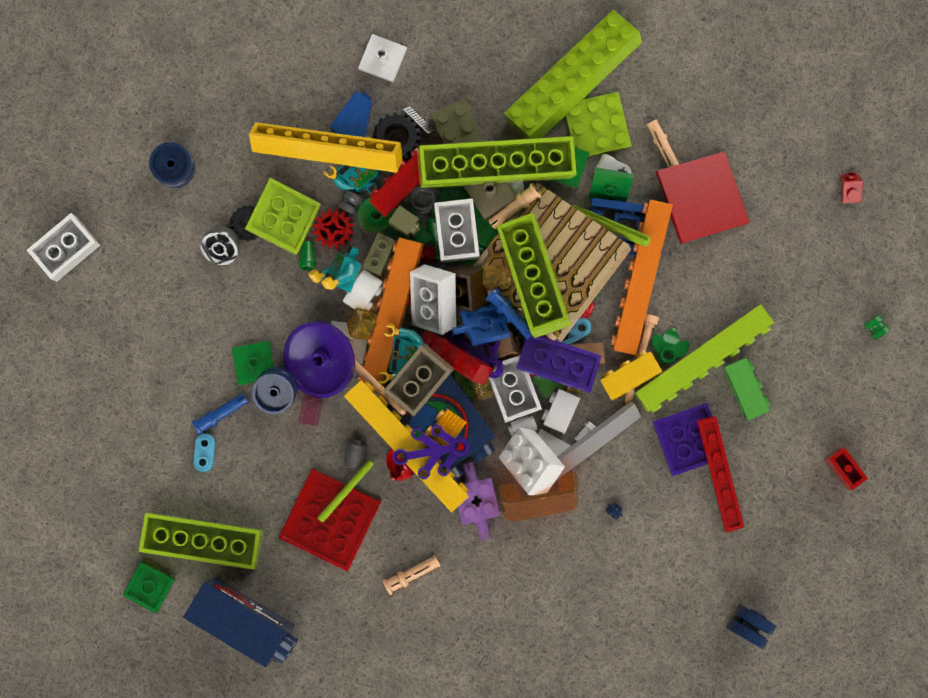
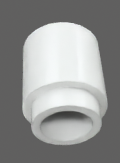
(523, 422)

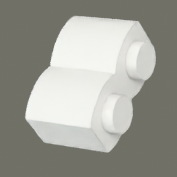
(364, 291)

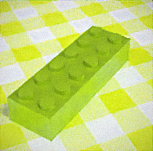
(534, 275)
(201, 540)

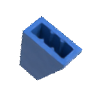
(354, 116)

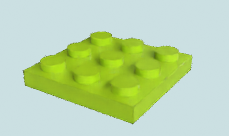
(599, 125)
(282, 216)

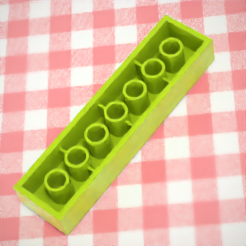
(573, 77)
(496, 162)

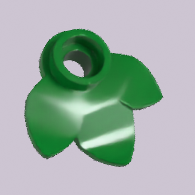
(671, 344)

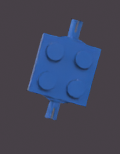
(483, 325)

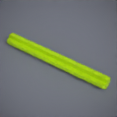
(617, 228)

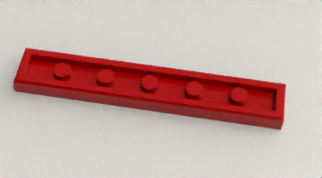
(720, 474)

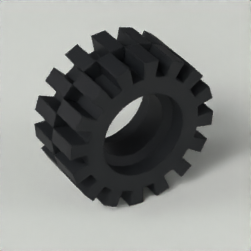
(236, 223)

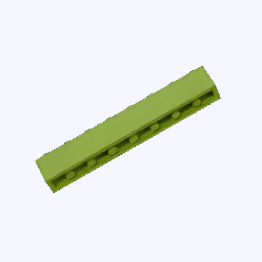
(703, 358)

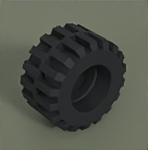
(399, 122)

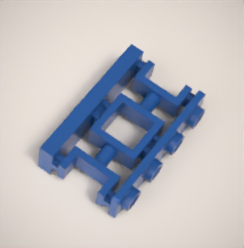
(627, 209)

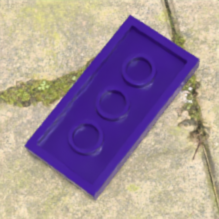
(559, 362)

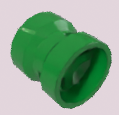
(877, 327)

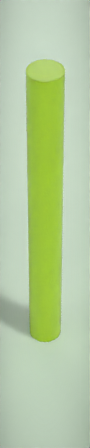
(345, 491)

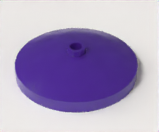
(319, 359)

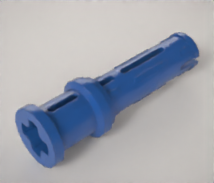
(504, 307)
(213, 417)

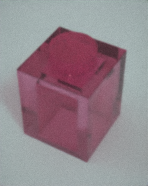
(310, 411)

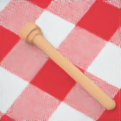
(650, 322)
(378, 387)

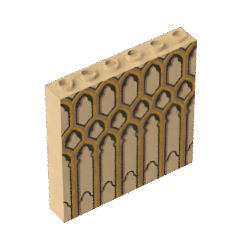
(579, 250)

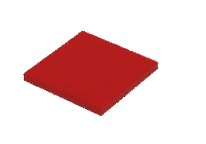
(702, 197)
(344, 529)

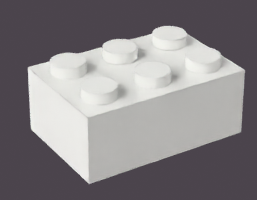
(456, 230)
(63, 247)
(433, 299)
(514, 392)
(531, 462)

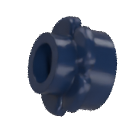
(615, 510)

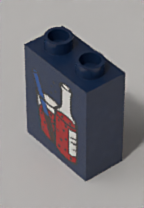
(241, 623)

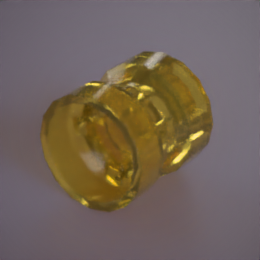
(482, 391)

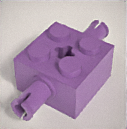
(488, 507)

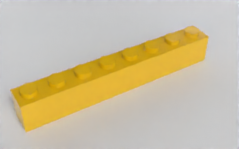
(326, 147)
(398, 436)

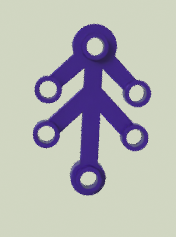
(480, 352)
(434, 451)

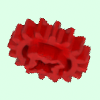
(345, 232)

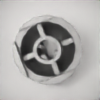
(220, 245)

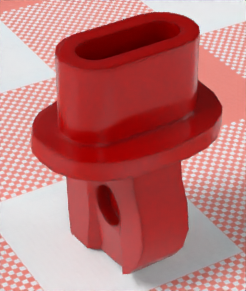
(427, 255)

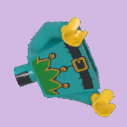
(354, 178)
(341, 272)
(403, 348)

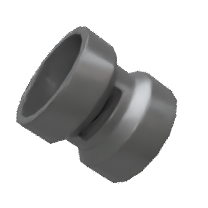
(352, 199)

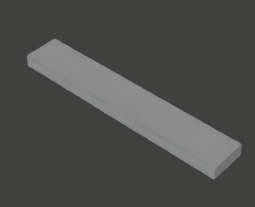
(598, 437)

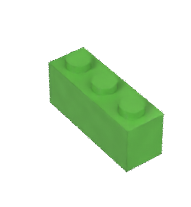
(746, 389)

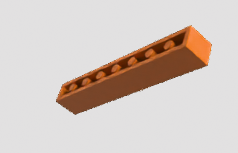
(642, 278)
(392, 307)

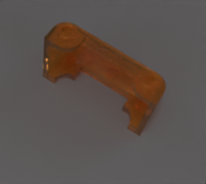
(539, 505)

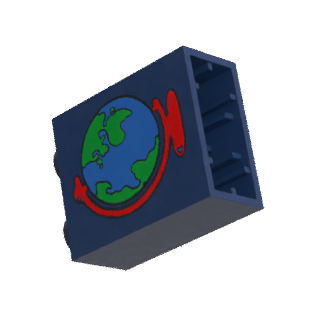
(475, 431)

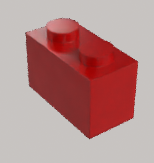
(845, 468)

